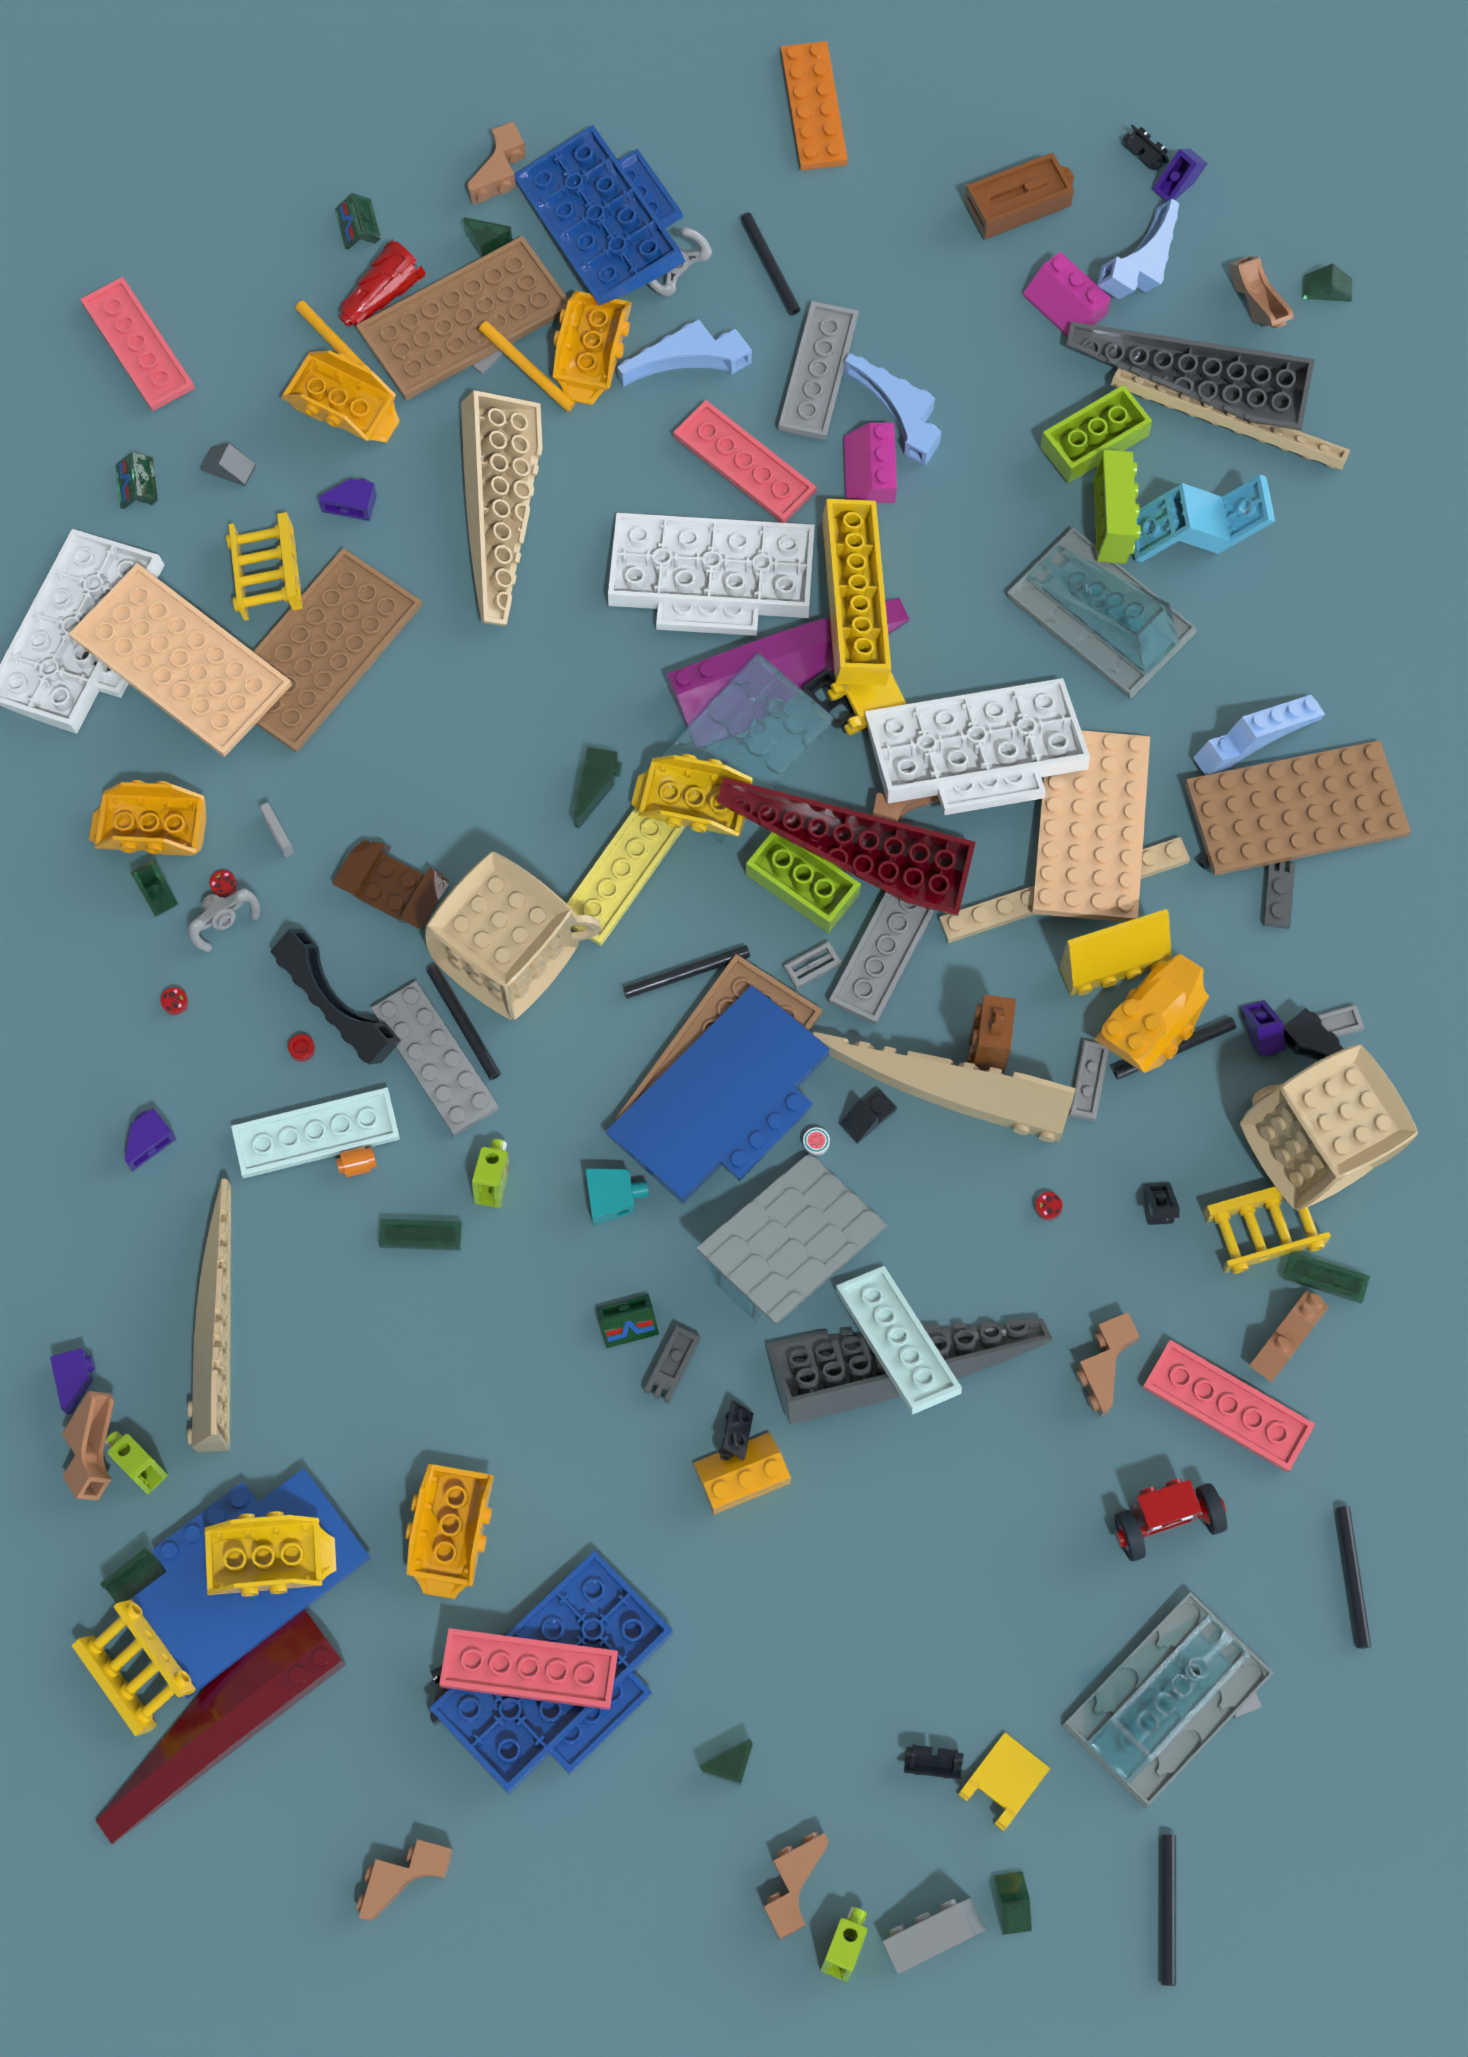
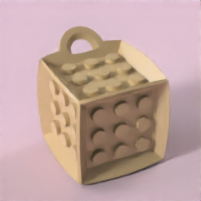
(504, 935)
(1327, 1126)

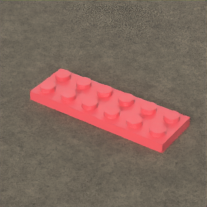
(137, 344)
(745, 462)
(1229, 1406)
(528, 1669)

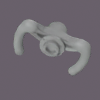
(690, 257)
(220, 914)

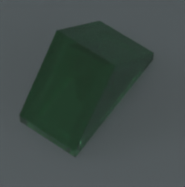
(486, 235)
(1328, 284)
(154, 888)
(729, 1765)
(1013, 1903)

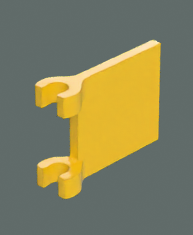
(866, 698)
(1007, 1777)

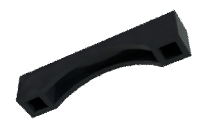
(301, 959)
(1309, 1037)

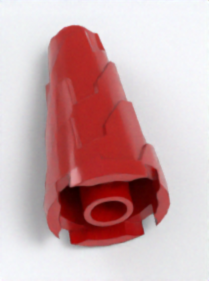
(387, 278)

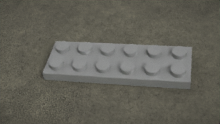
(818, 370)
(881, 958)
(436, 1059)

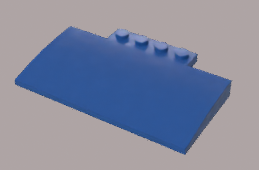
(604, 214)
(723, 1097)
(217, 1630)
(518, 1734)

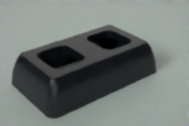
(827, 678)

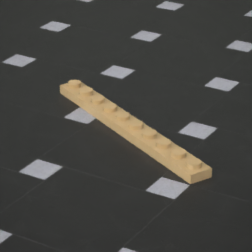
(1285, 438)
(1020, 903)

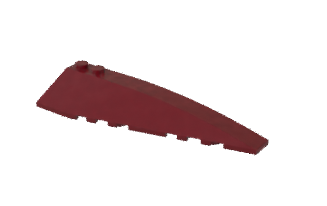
(893, 856)
(224, 1718)

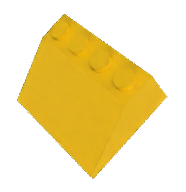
(1116, 953)

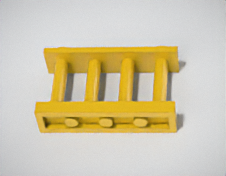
(288, 572)
(1247, 1206)
(108, 1672)

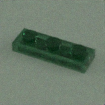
(420, 1234)
(1326, 1277)

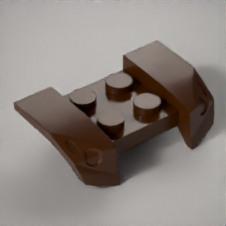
(391, 884)

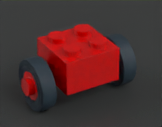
(1167, 1509)

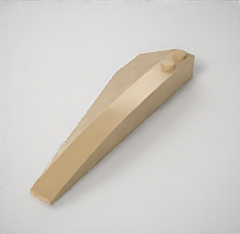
(499, 473)
(1015, 1102)
(212, 1336)

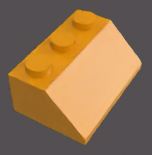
(740, 1480)

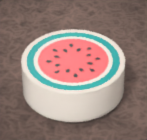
(816, 1141)

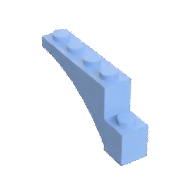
(1147, 263)
(688, 349)
(904, 402)
(1256, 732)

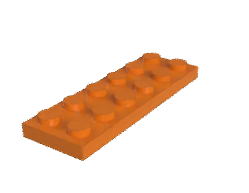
(814, 105)

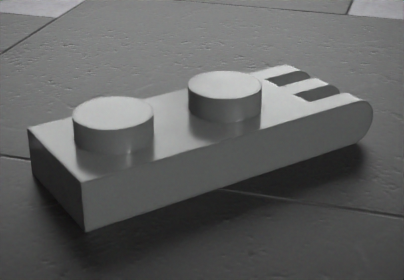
(1279, 896)
(673, 1363)

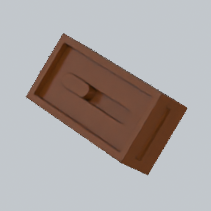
(1019, 195)
(992, 1033)

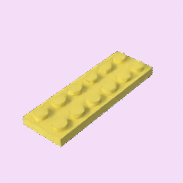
(622, 872)

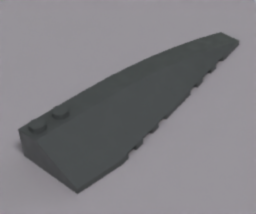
(1238, 380)
(840, 1372)

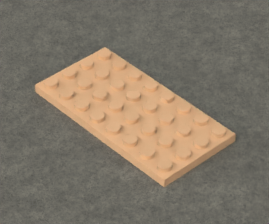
(180, 660)
(1094, 833)

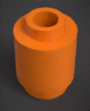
(356, 1161)

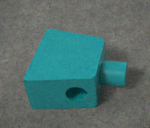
(613, 1193)

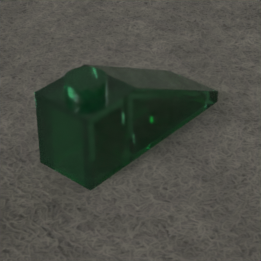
(597, 780)

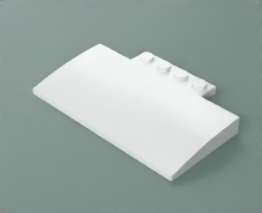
(711, 571)
(43, 665)
(978, 746)

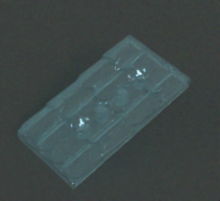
(755, 726)

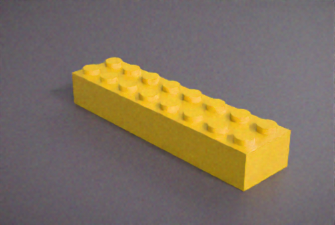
(856, 592)

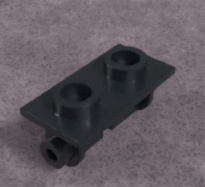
(1140, 141)
(736, 1432)
(921, 1762)

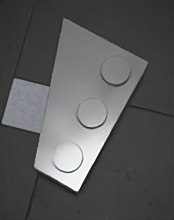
(933, 1934)

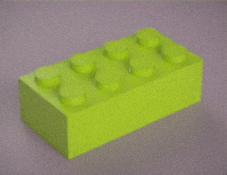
(1106, 424)
(1116, 506)
(803, 881)

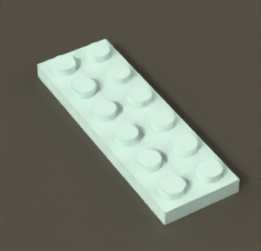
(315, 1132)
(898, 1340)

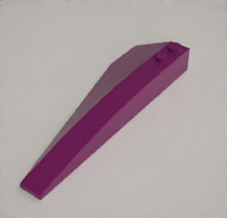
(796, 652)

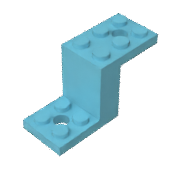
(1203, 518)

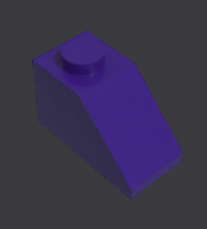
(1180, 174)
(350, 499)
(1263, 1028)
(146, 1138)
(72, 1377)

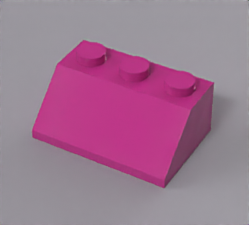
(1066, 294)
(871, 463)

